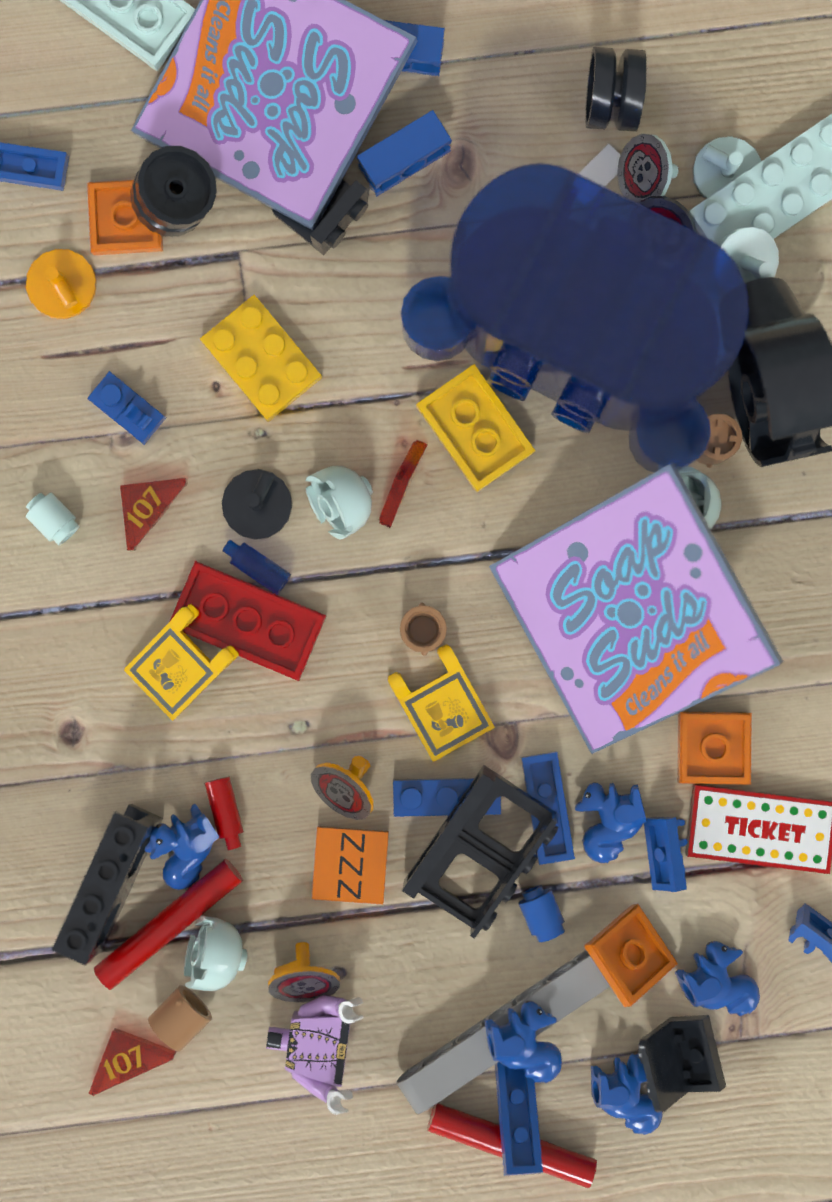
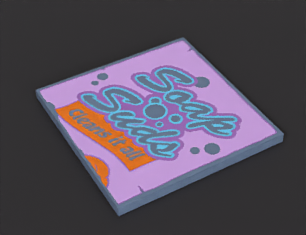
(276, 95)
(635, 610)

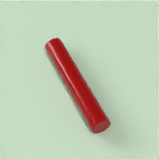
(167, 924)
(487, 1138)

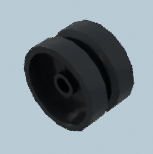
(620, 89)
(169, 171)

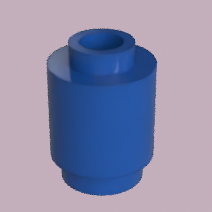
(542, 913)

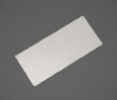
(602, 167)

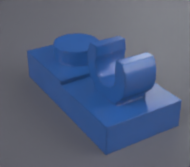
(126, 407)
(664, 853)
(814, 929)

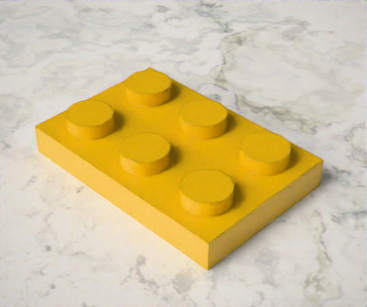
(261, 358)
(475, 428)

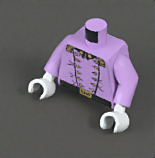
(318, 1047)

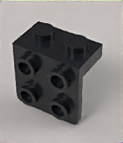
(346, 205)
(680, 1059)

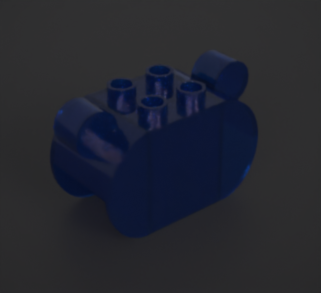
(588, 307)

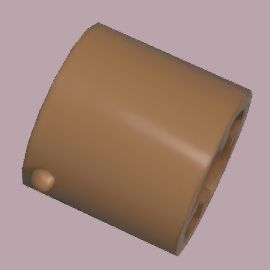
(724, 440)
(423, 629)
(179, 1018)

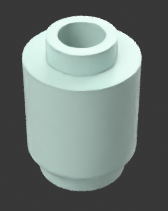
(51, 518)

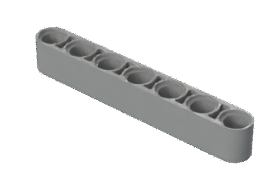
(469, 1052)

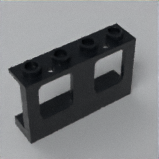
(462, 835)
(106, 885)

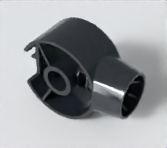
(781, 377)

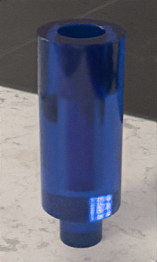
(257, 566)

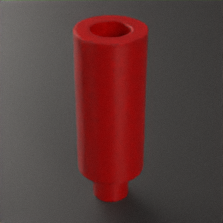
(225, 811)

